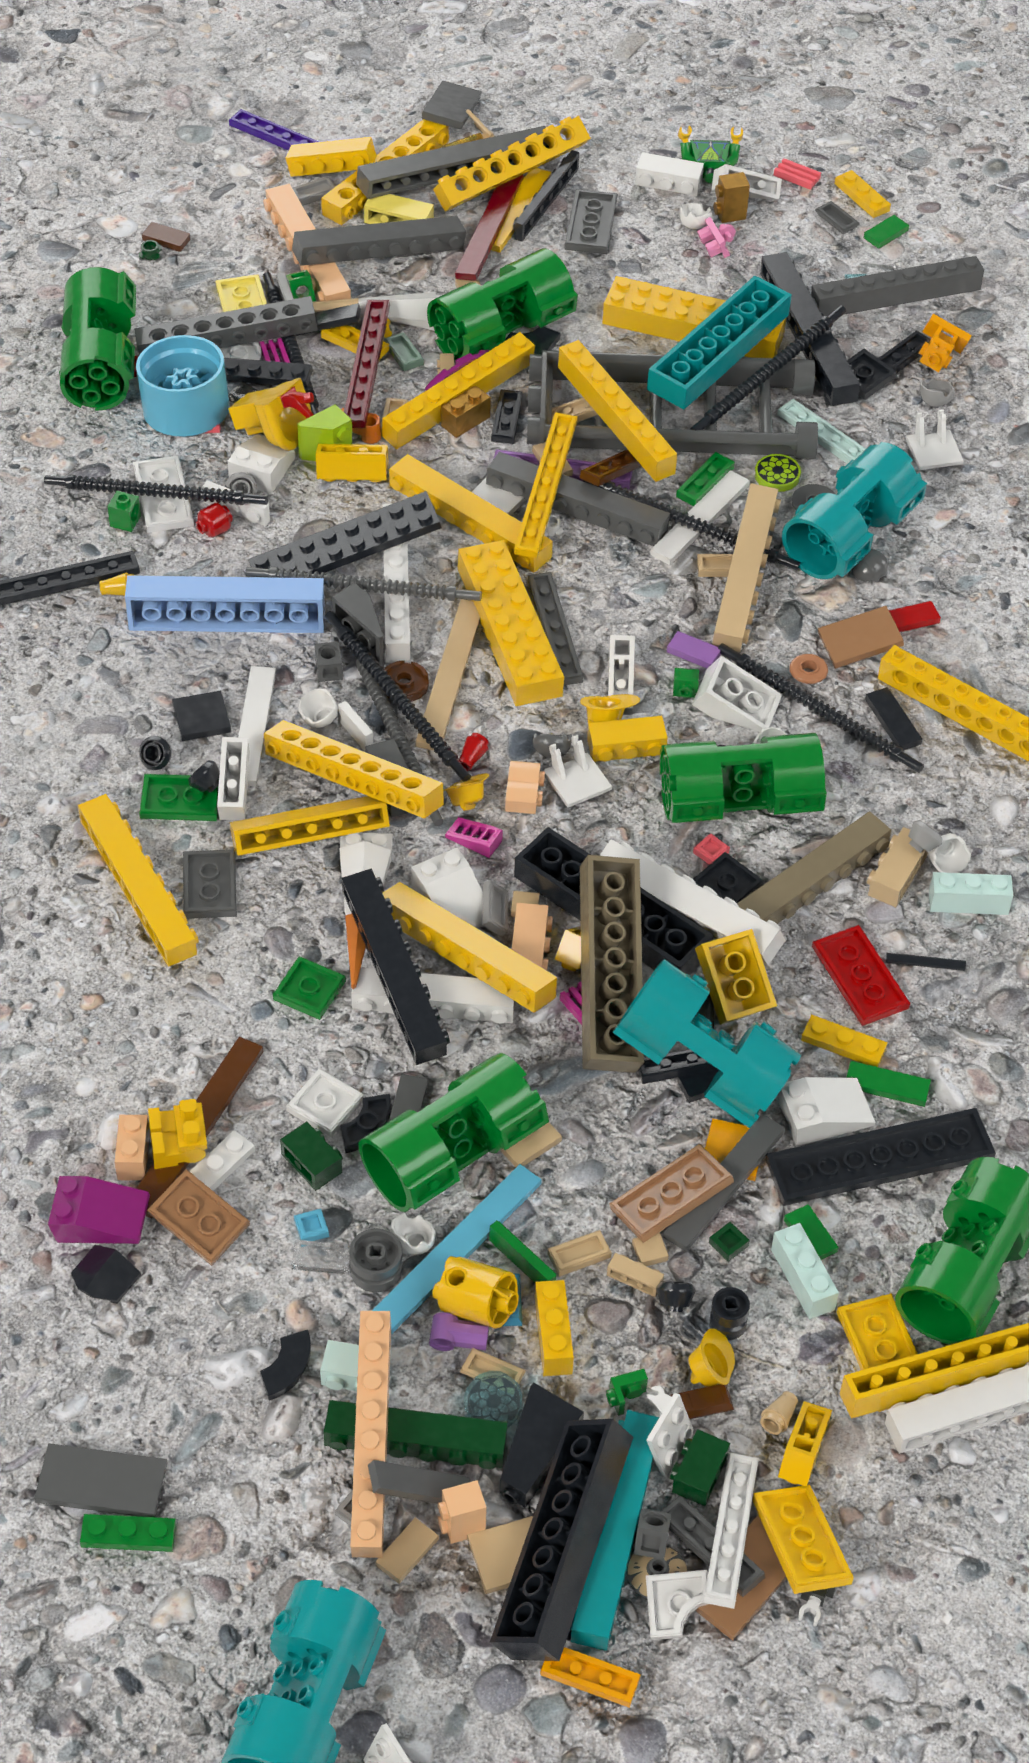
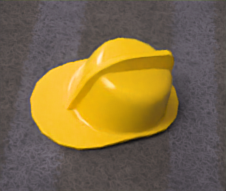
(608, 707)
(467, 793)
(712, 1360)

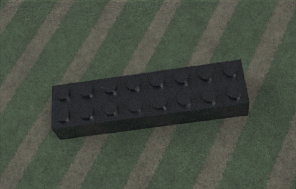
(553, 870)
(562, 1540)

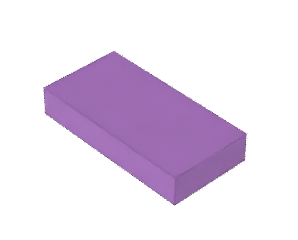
(693, 650)

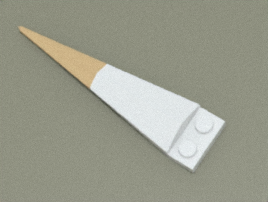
(404, 309)

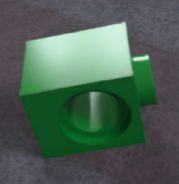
(299, 279)
(124, 511)

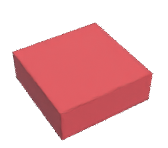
(710, 849)

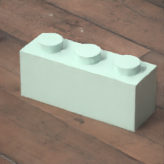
(970, 893)
(804, 1271)

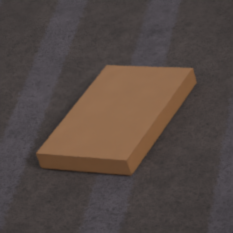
(860, 637)
(198, 1217)

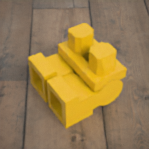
(177, 1134)

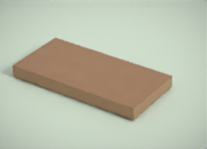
(671, 1193)
(762, 1553)

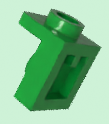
(685, 682)
(626, 1386)

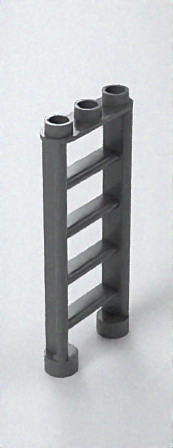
(634, 368)

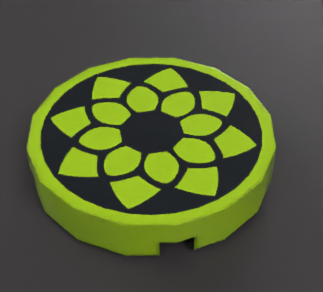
(777, 472)

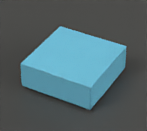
(311, 1225)

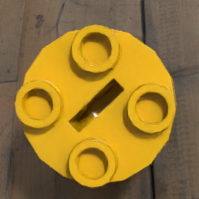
(477, 1292)

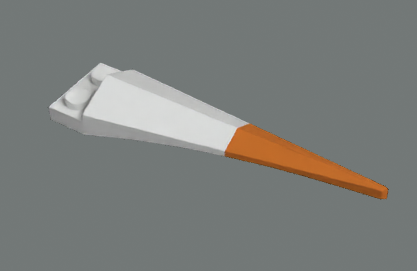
(360, 853)

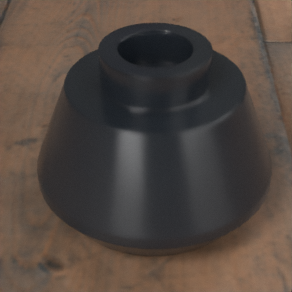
(155, 752)
(205, 777)
(675, 1295)

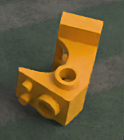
(937, 352)

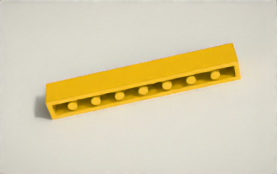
(485, 372)
(617, 411)
(464, 508)
(138, 880)
(471, 949)
(934, 1371)

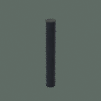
(924, 961)

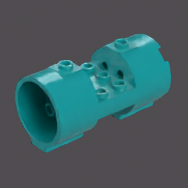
(832, 529)
(748, 1072)
(324, 1646)

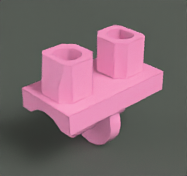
(719, 237)

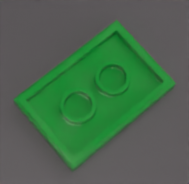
(173, 799)

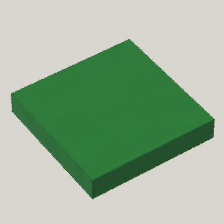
(309, 988)

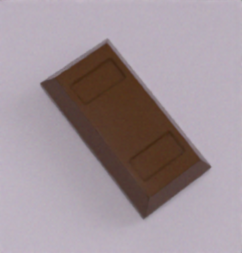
(706, 1401)

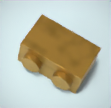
(732, 197)
(465, 411)

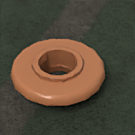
(812, 662)

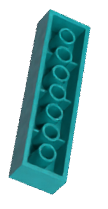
(718, 342)

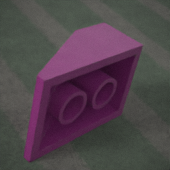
(97, 1211)

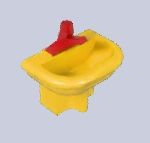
(274, 413)

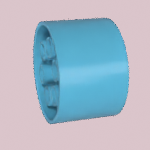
(183, 385)

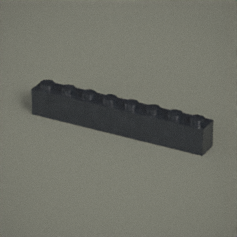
(394, 966)

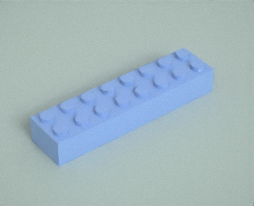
(225, 604)

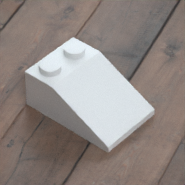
(261, 461)
(736, 696)
(450, 884)
(824, 1108)

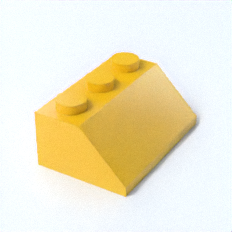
(736, 976)

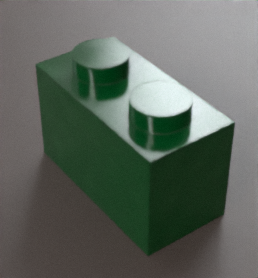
(311, 1155)
(700, 1467)

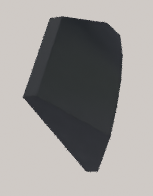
(105, 1274)

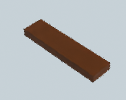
(610, 468)

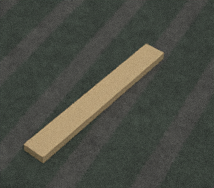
(451, 670)

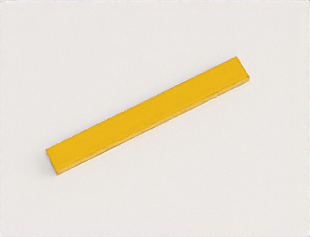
(545, 485)

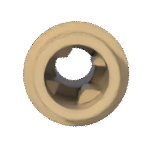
(779, 1413)

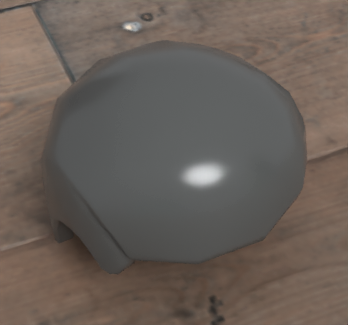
(871, 567)
(543, 741)

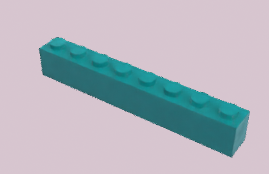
(605, 1580)

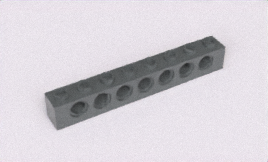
(238, 325)

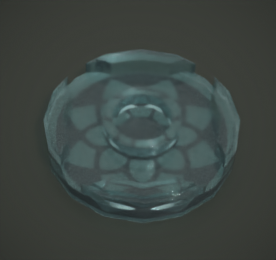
(494, 1397)

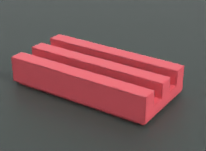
(797, 174)

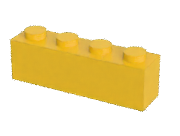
(330, 156)

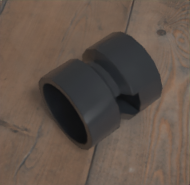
(729, 1312)

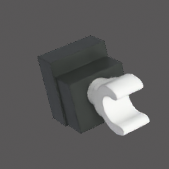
(815, 1600)

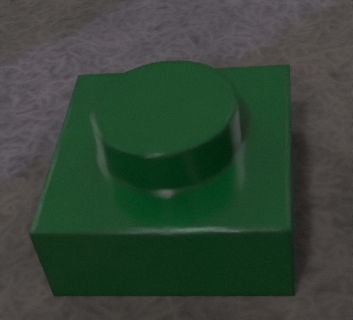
(729, 1241)

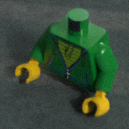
(710, 152)

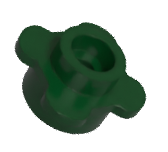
(150, 250)

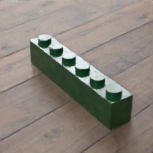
(425, 1435)

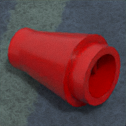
(473, 749)

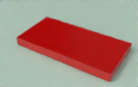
(860, 975)

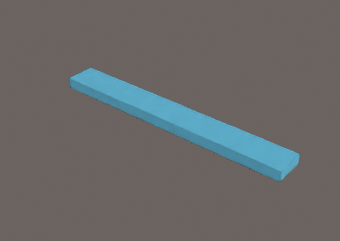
(460, 1242)

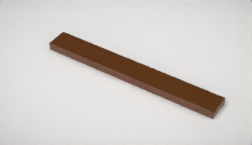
(214, 1101)

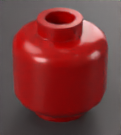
(214, 520)

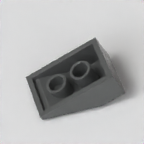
(356, 610)

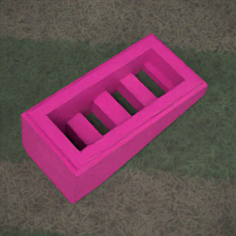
(484, 847)

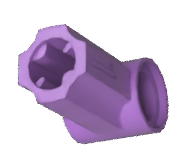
(450, 1333)

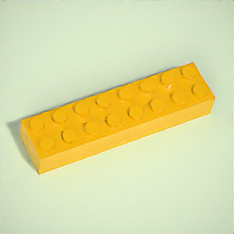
(670, 313)
(511, 623)

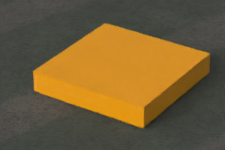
(723, 1138)

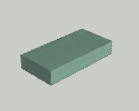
(404, 352)

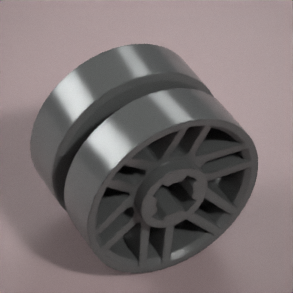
(375, 1260)

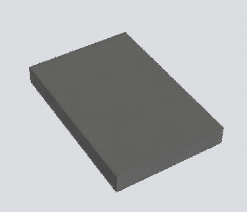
(209, 884)

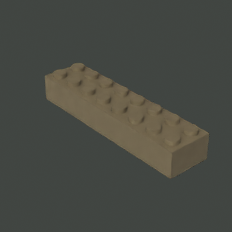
(609, 959)

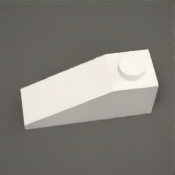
(761, 185)
(621, 665)

